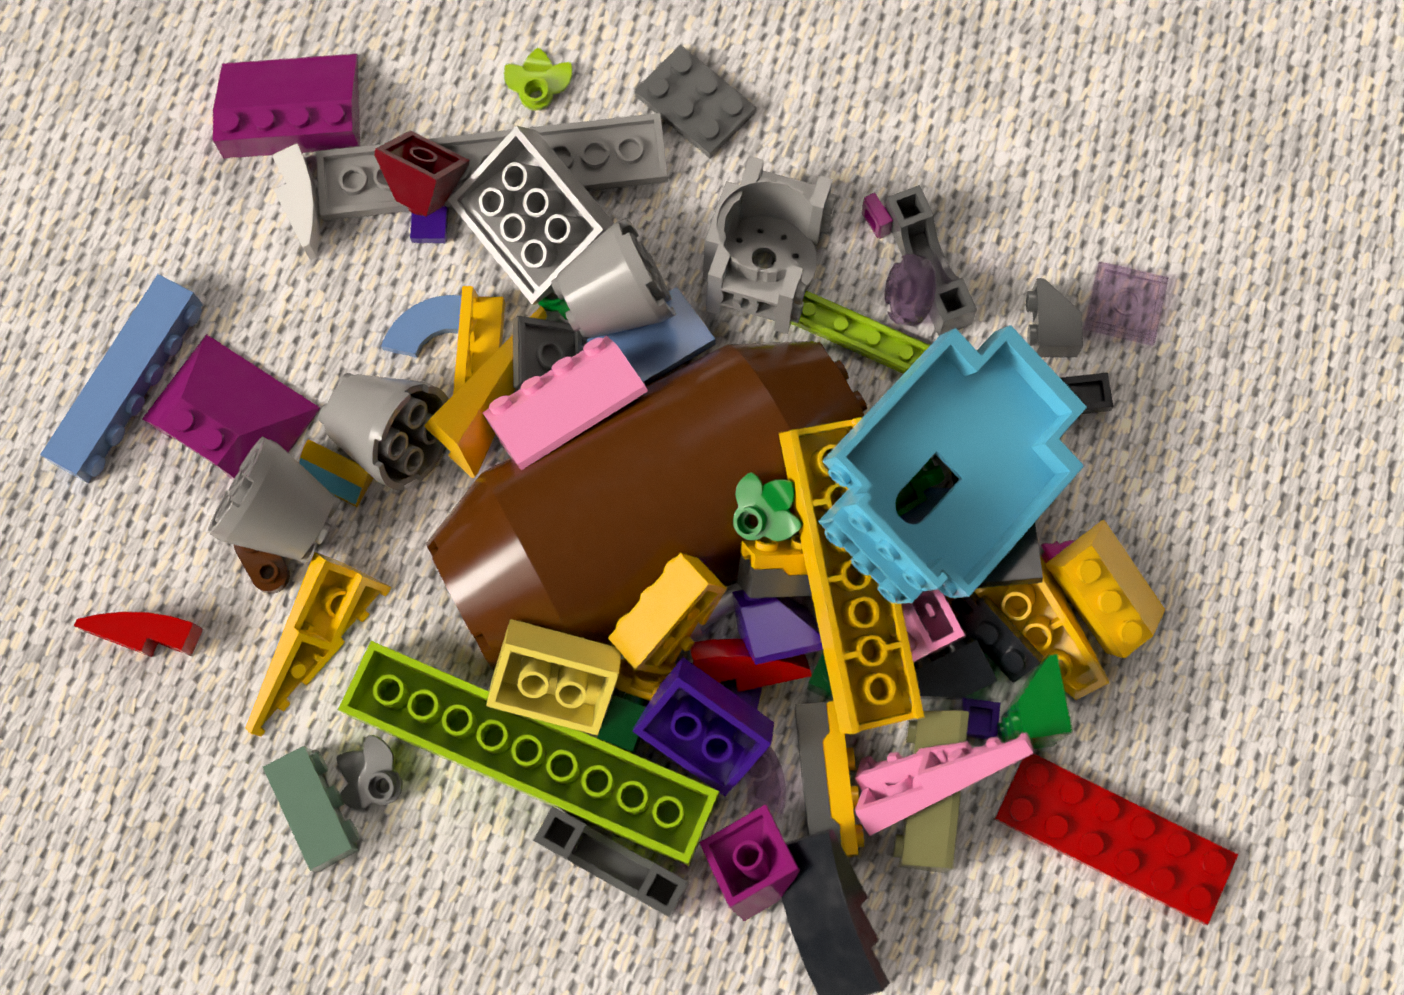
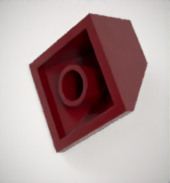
(420, 171)

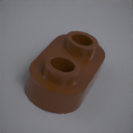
(257, 562)

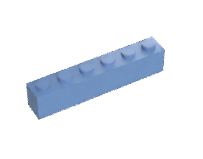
(123, 379)

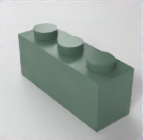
(312, 808)

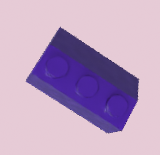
(705, 727)

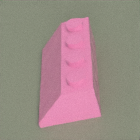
(564, 401)

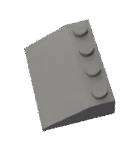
(529, 211)

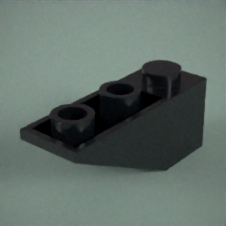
(955, 674)

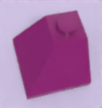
(751, 862)

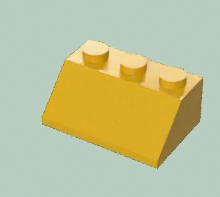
(1107, 591)

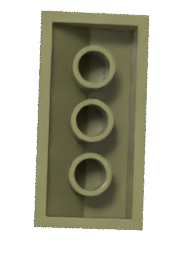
(931, 833)

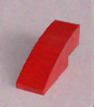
(143, 631)
(731, 660)

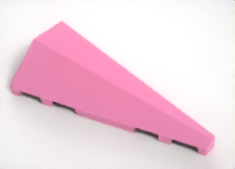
(911, 783)

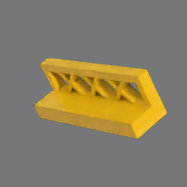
(478, 334)

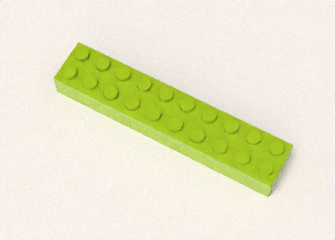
(530, 755)

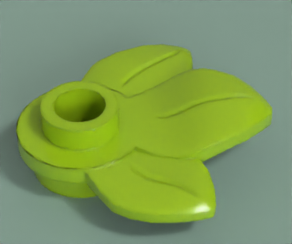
(540, 76)

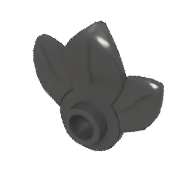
(364, 774)

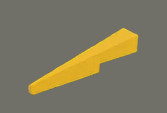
(460, 420)
(323, 611)

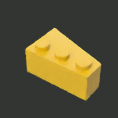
(667, 615)

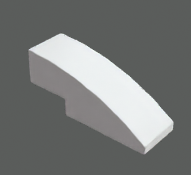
(299, 197)

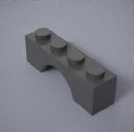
(916, 234)
(611, 862)

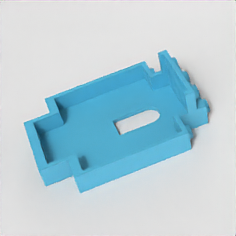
(993, 424)

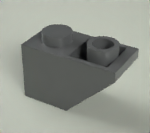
(1055, 324)

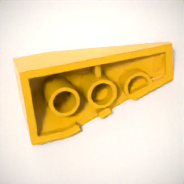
(1052, 628)

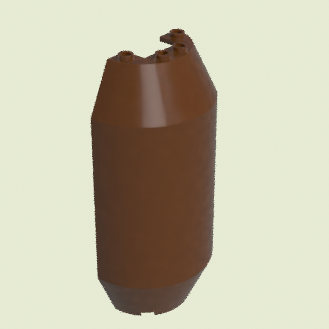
(657, 479)

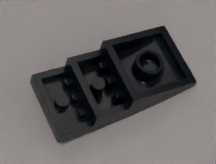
(829, 919)

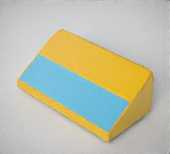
(335, 472)

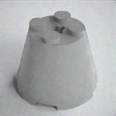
(613, 285)
(383, 426)
(274, 505)

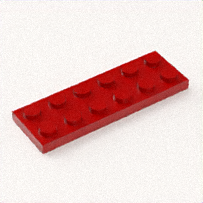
(1116, 837)

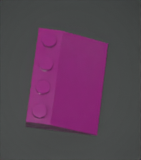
(287, 102)

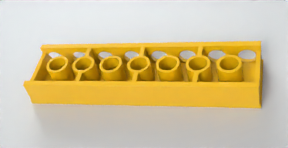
(851, 613)

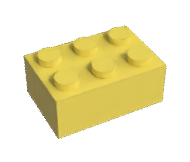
(554, 677)

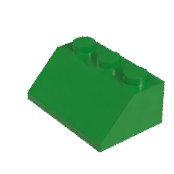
(1038, 708)

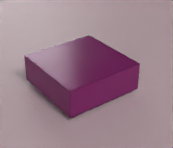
(876, 216)

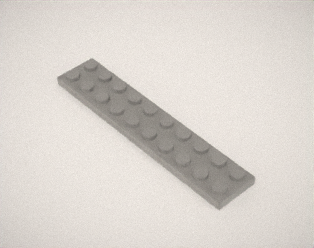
(596, 152)

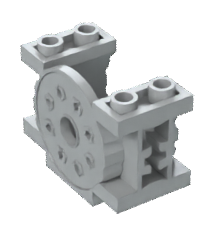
(780, 211)

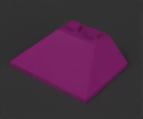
(225, 405)

